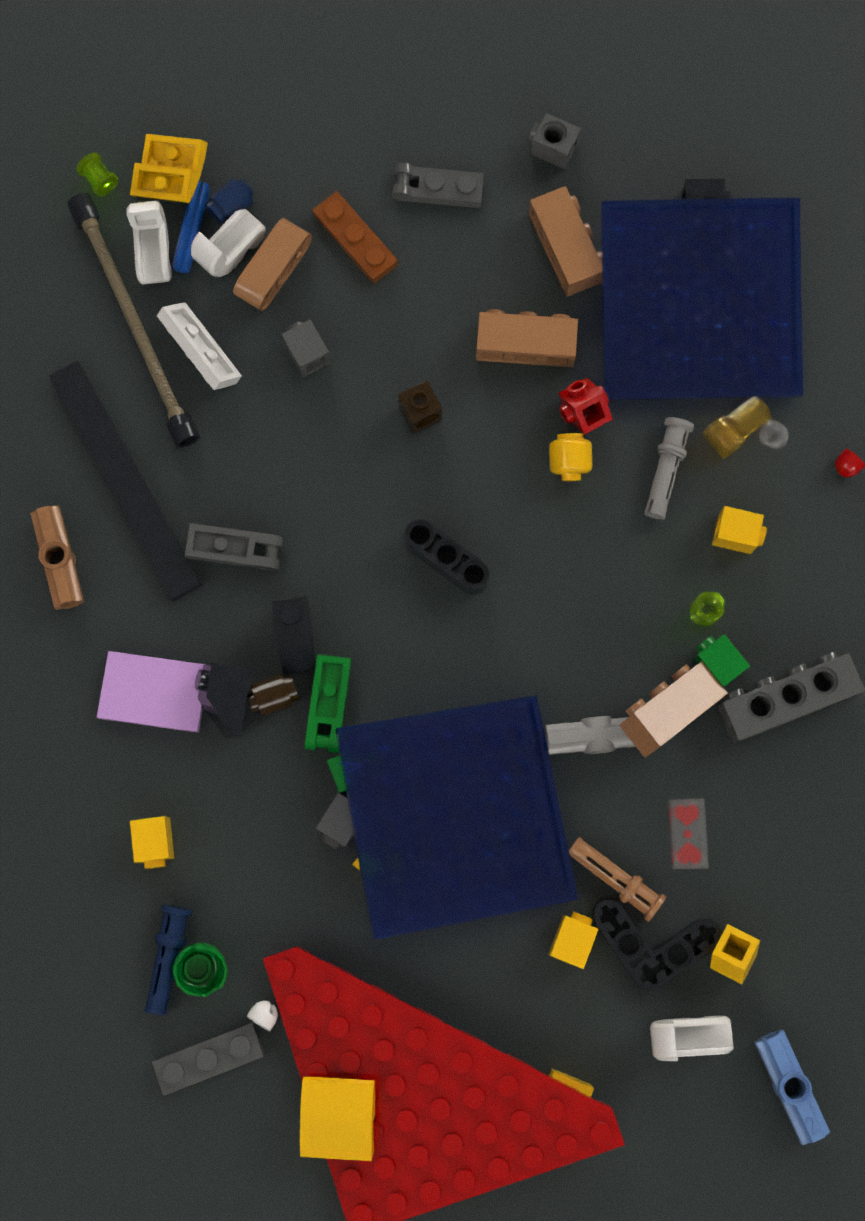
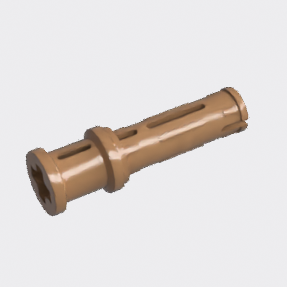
(582, 851)

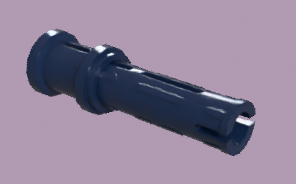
(169, 942)

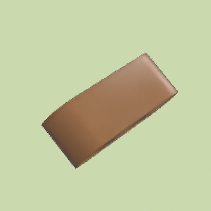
(272, 264)

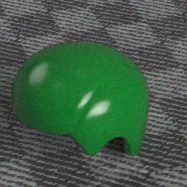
(200, 969)

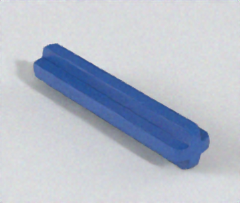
(190, 227)

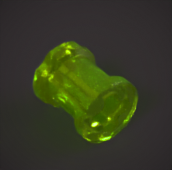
(97, 174)
(711, 617)

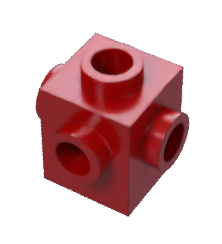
(585, 405)

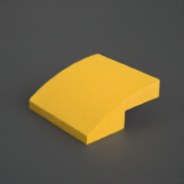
(169, 168)
(337, 1118)

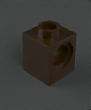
(420, 407)

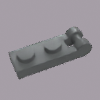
(438, 186)
(232, 546)

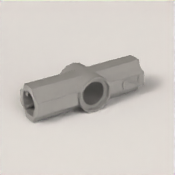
(589, 736)

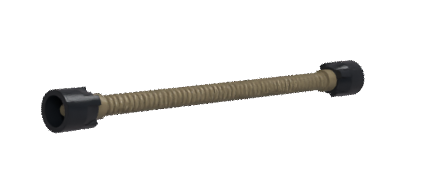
(86, 217)

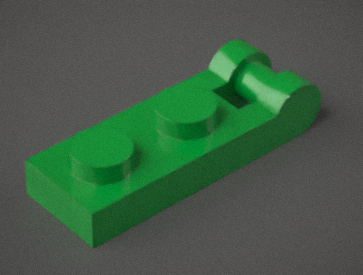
(327, 701)

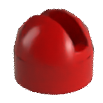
(849, 463)

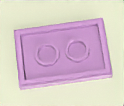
(150, 692)

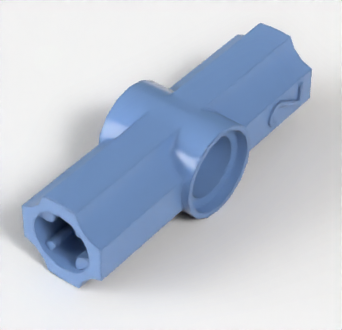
(802, 1106)

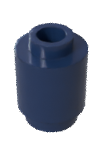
(228, 199)

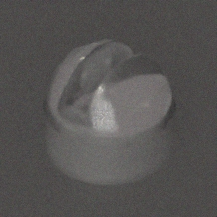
(776, 429)

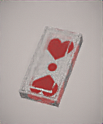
(688, 834)

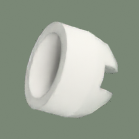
(263, 1015)

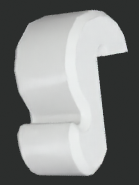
(150, 242)
(228, 244)
(691, 1037)

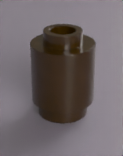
(272, 695)

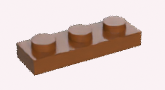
(355, 237)

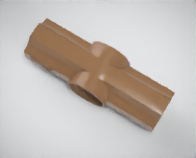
(61, 577)

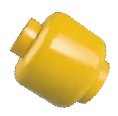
(570, 456)

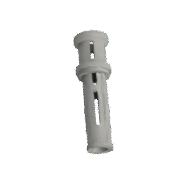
(671, 453)

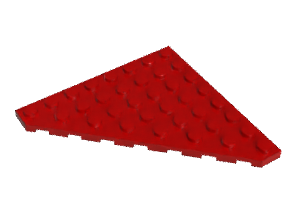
(446, 1104)

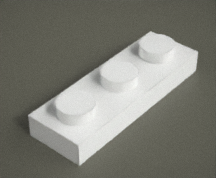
(199, 345)

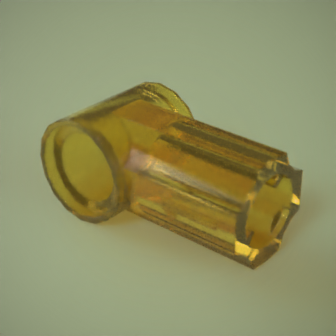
(731, 431)

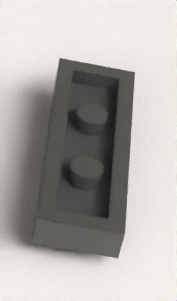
(208, 1058)

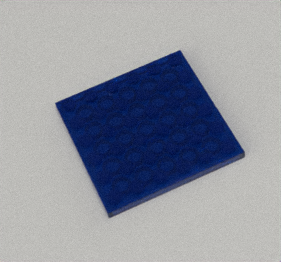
(702, 298)
(455, 816)

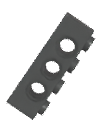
(841, 681)

